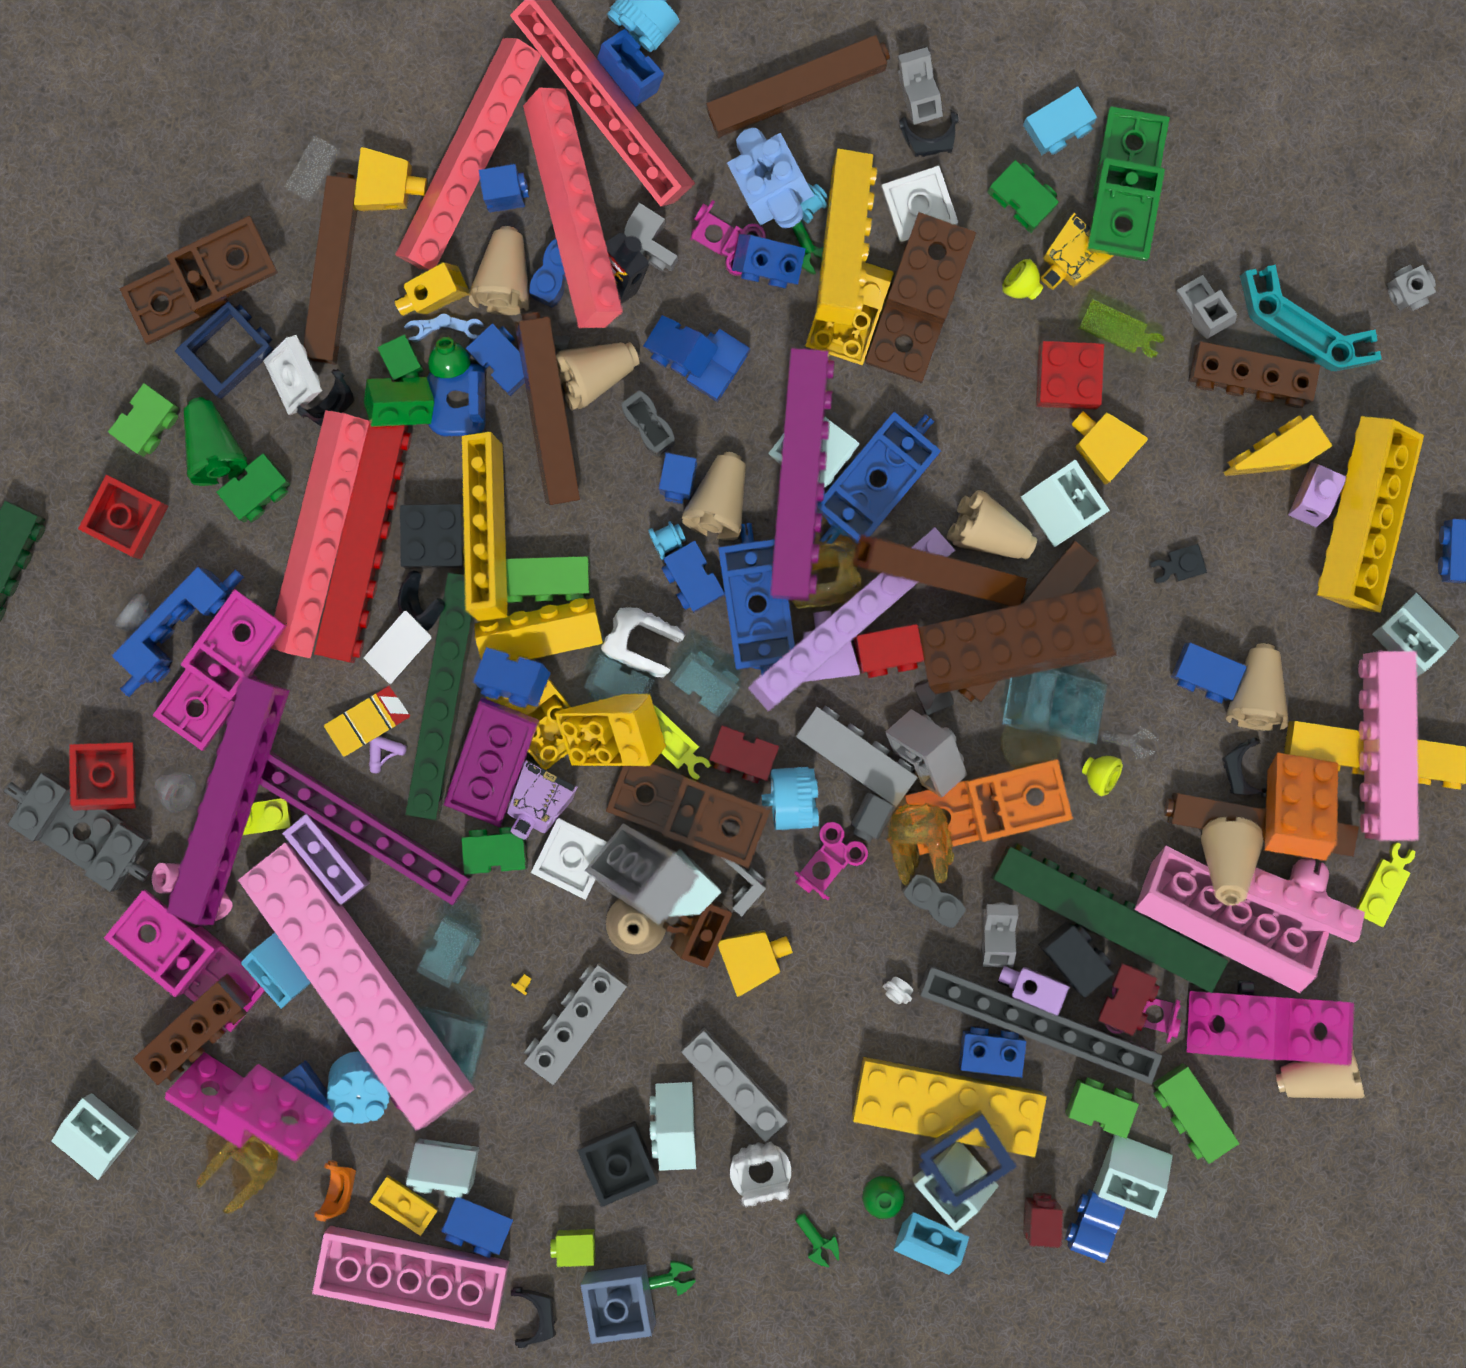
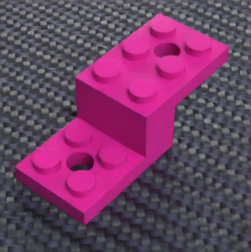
(217, 669)
(180, 956)
(1270, 1027)
(249, 1106)

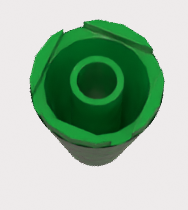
(210, 445)

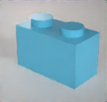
(1060, 121)
(276, 971)
(931, 1243)

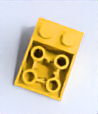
(853, 340)
(1295, 446)
(612, 732)
(547, 744)

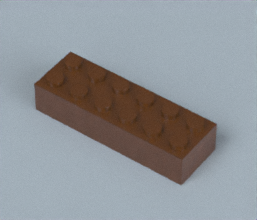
(1017, 641)

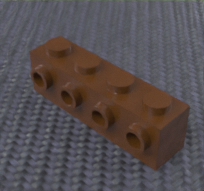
(1254, 374)
(192, 1029)

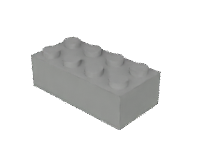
(642, 873)

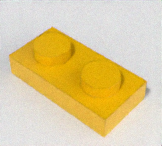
(404, 1205)

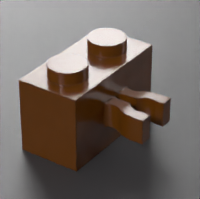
(699, 933)

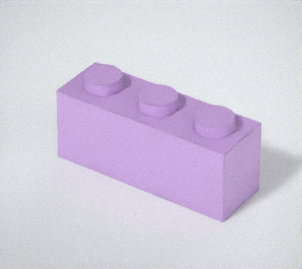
(326, 858)

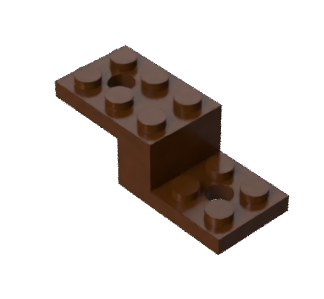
(198, 280)
(920, 297)
(689, 812)

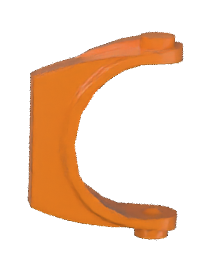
(339, 1177)

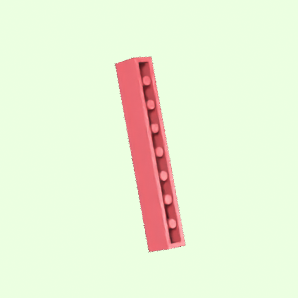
(603, 100)
(468, 153)
(572, 208)
(319, 531)

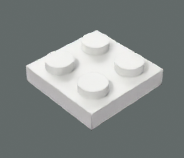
(917, 193)
(292, 374)
(567, 856)

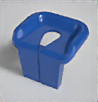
(462, 420)

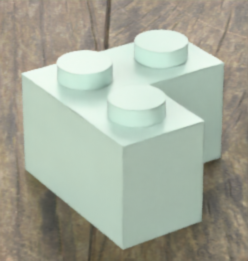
(674, 1126)

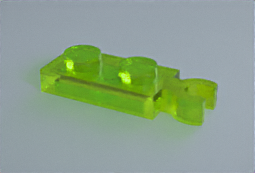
(1118, 328)

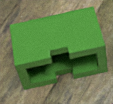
(145, 421)
(1093, 1103)

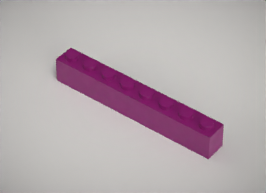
(800, 475)
(227, 801)
(364, 829)

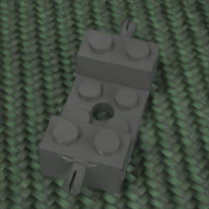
(47, 817)

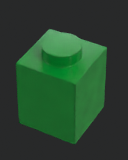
(400, 359)

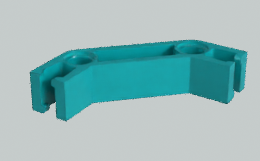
(1301, 328)

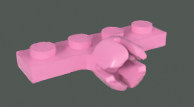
(1306, 899)

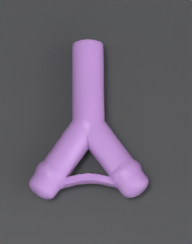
(375, 752)

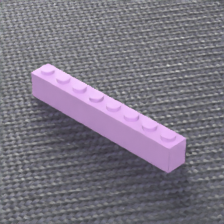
(839, 629)

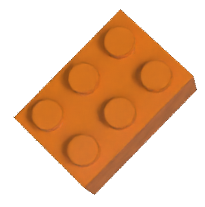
(1301, 806)

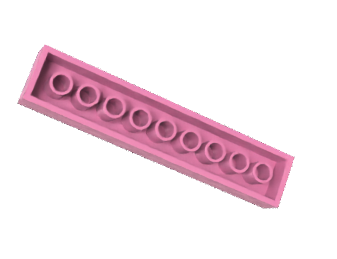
(356, 986)

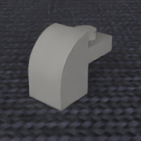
(919, 86)
(646, 227)
(1208, 309)
(999, 935)

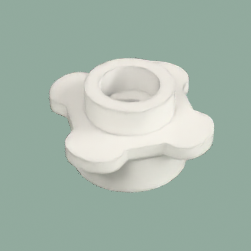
(898, 990)

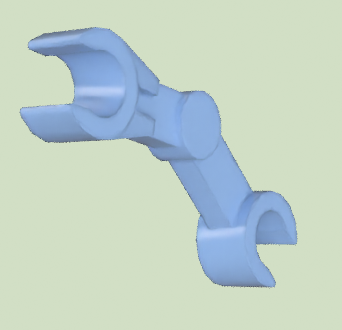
(442, 321)

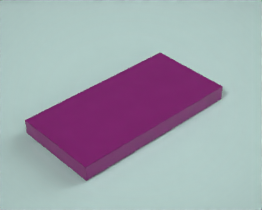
(491, 762)

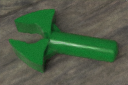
(805, 242)
(817, 1241)
(669, 1278)

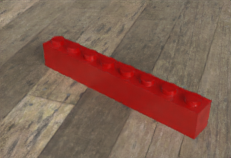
(361, 543)

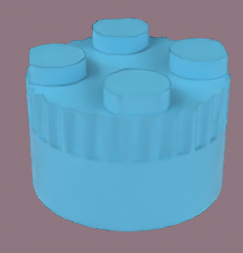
(645, 20)
(793, 798)
(355, 1090)

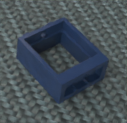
(188, 348)
(929, 1168)

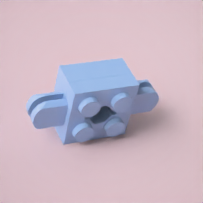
(769, 178)

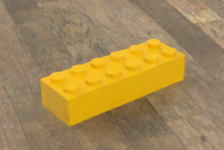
(1370, 514)
(936, 1101)

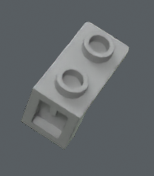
(747, 896)

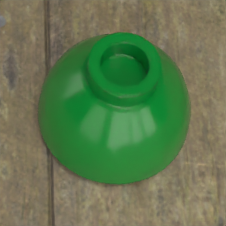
(448, 359)
(883, 1197)

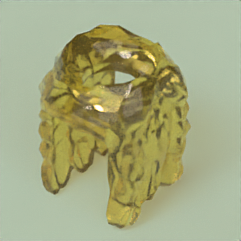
(847, 581)
(929, 829)
(258, 1159)

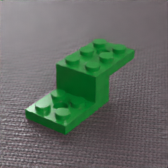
(1128, 183)

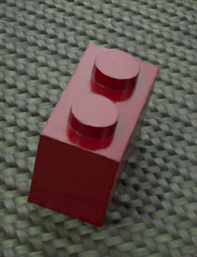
(751, 758)
(1130, 999)
(1043, 1221)

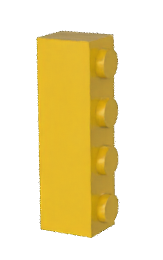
(542, 631)

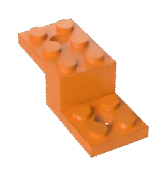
(998, 805)

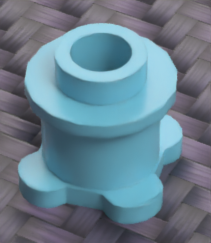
(814, 203)
(667, 538)

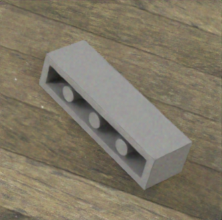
(856, 756)
(734, 1084)

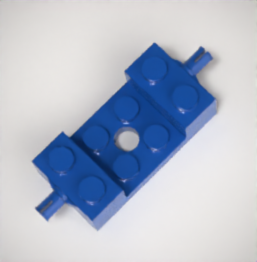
(857, 506)
(747, 571)
(140, 653)

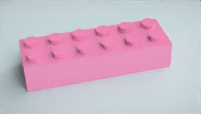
(1389, 745)
(1276, 945)
(410, 1277)

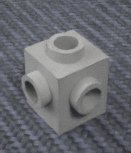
(1404, 295)

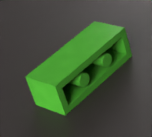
(547, 578)
(1194, 1114)

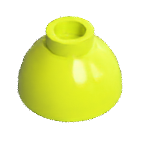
(1023, 281)
(1102, 773)

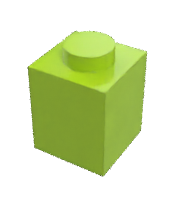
(574, 1248)

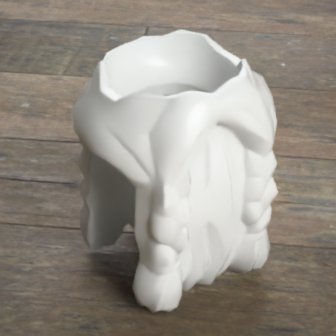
(616, 642)
(761, 1192)

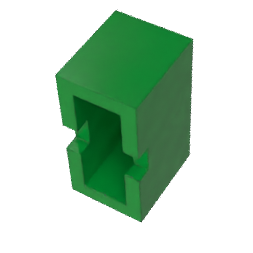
(1024, 194)
(398, 402)
(255, 489)
(485, 850)

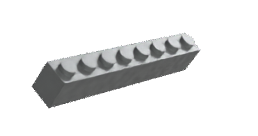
(1039, 1024)

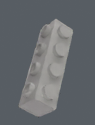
(576, 1022)

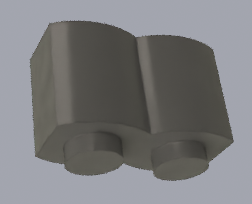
(654, 430)
(872, 817)
(940, 904)

